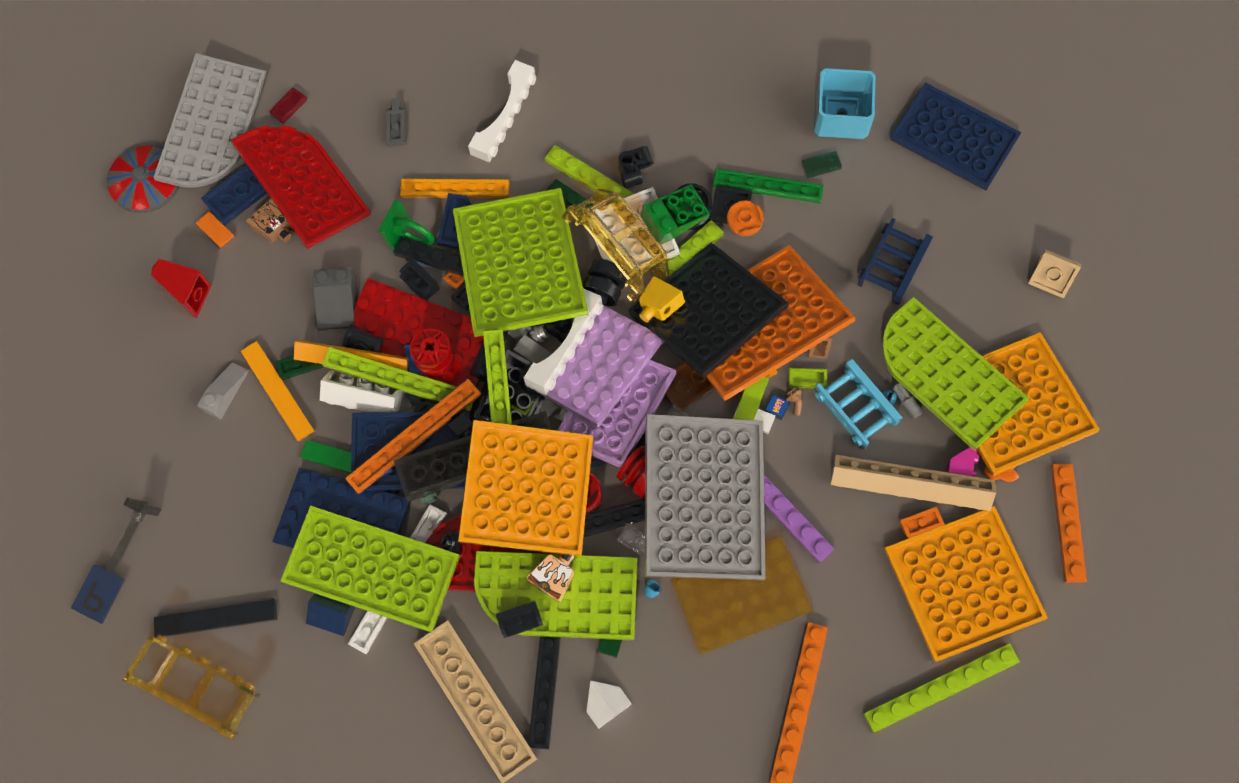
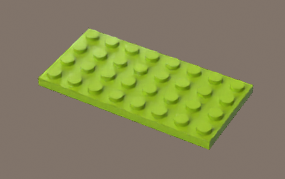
(370, 568)

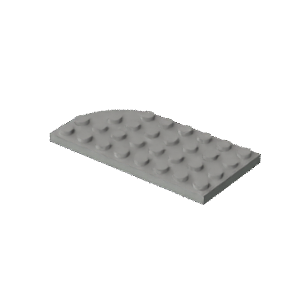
(211, 111)

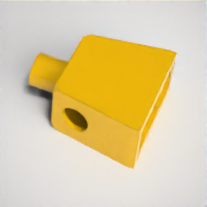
(660, 300)

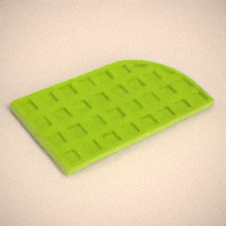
(948, 375)
(595, 605)

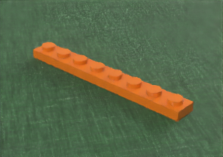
(413, 436)
(799, 704)

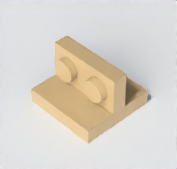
(1054, 273)

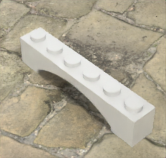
(486, 143)
(543, 375)

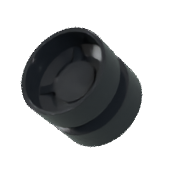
(605, 280)

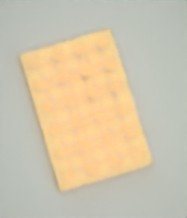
(736, 608)

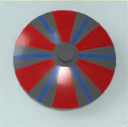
(133, 182)

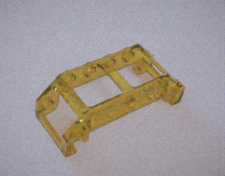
(612, 242)
(191, 707)

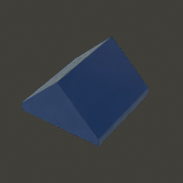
(329, 614)

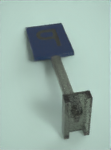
(102, 584)

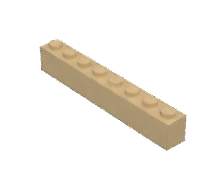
(913, 482)

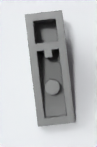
(222, 391)

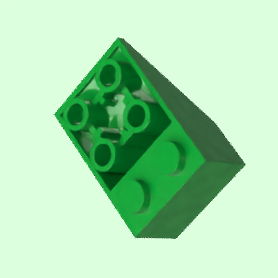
(674, 214)

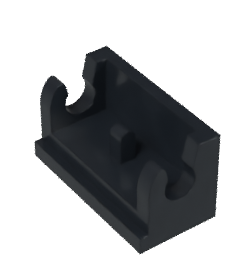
(418, 279)
(519, 619)

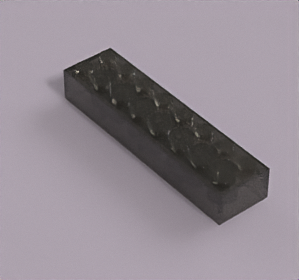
(447, 463)

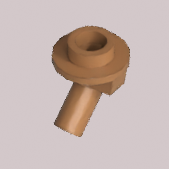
(795, 396)

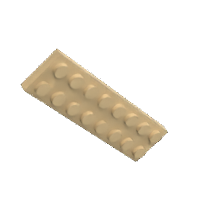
(475, 702)

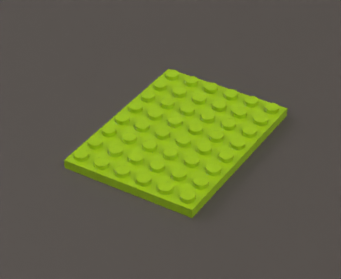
(519, 262)

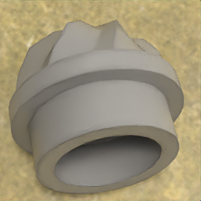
(539, 333)

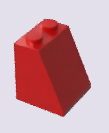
(183, 284)

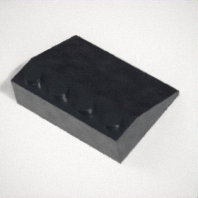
(519, 394)

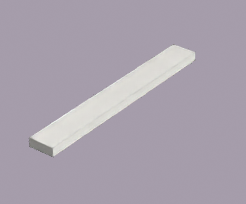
(371, 622)

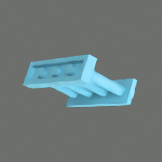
(876, 401)

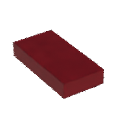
(288, 105)

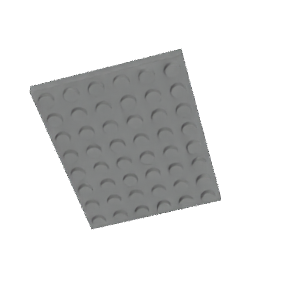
(704, 498)

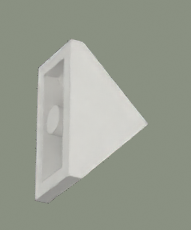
(605, 702)

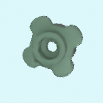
(429, 499)

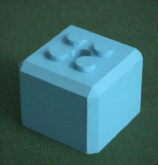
(848, 93)

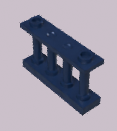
(905, 275)

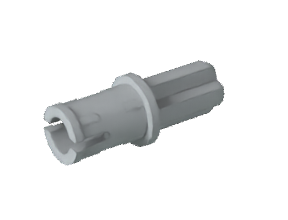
(908, 401)

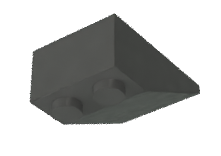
(334, 297)

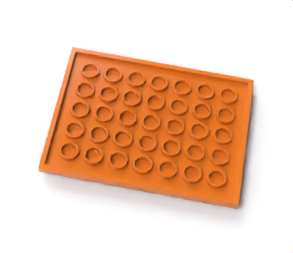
(810, 319)

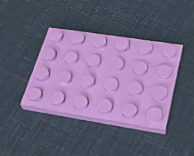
(604, 366)
(627, 421)

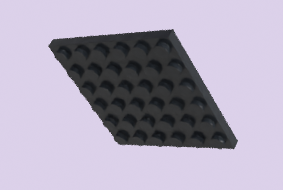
(719, 313)

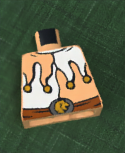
(553, 576)

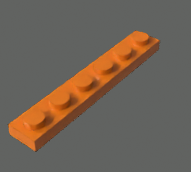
(1068, 523)

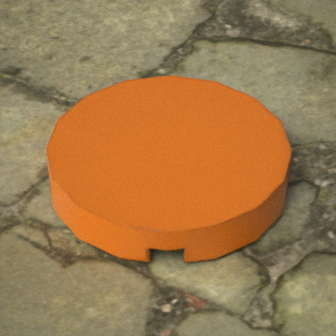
(745, 218)

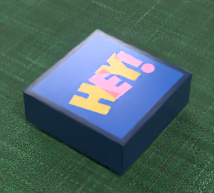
(777, 406)

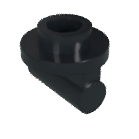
(450, 542)

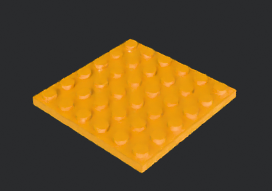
(1049, 418)
(526, 488)
(965, 584)

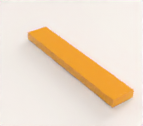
(441, 187)
(316, 353)
(277, 391)

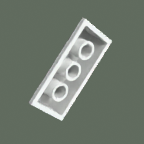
(359, 393)

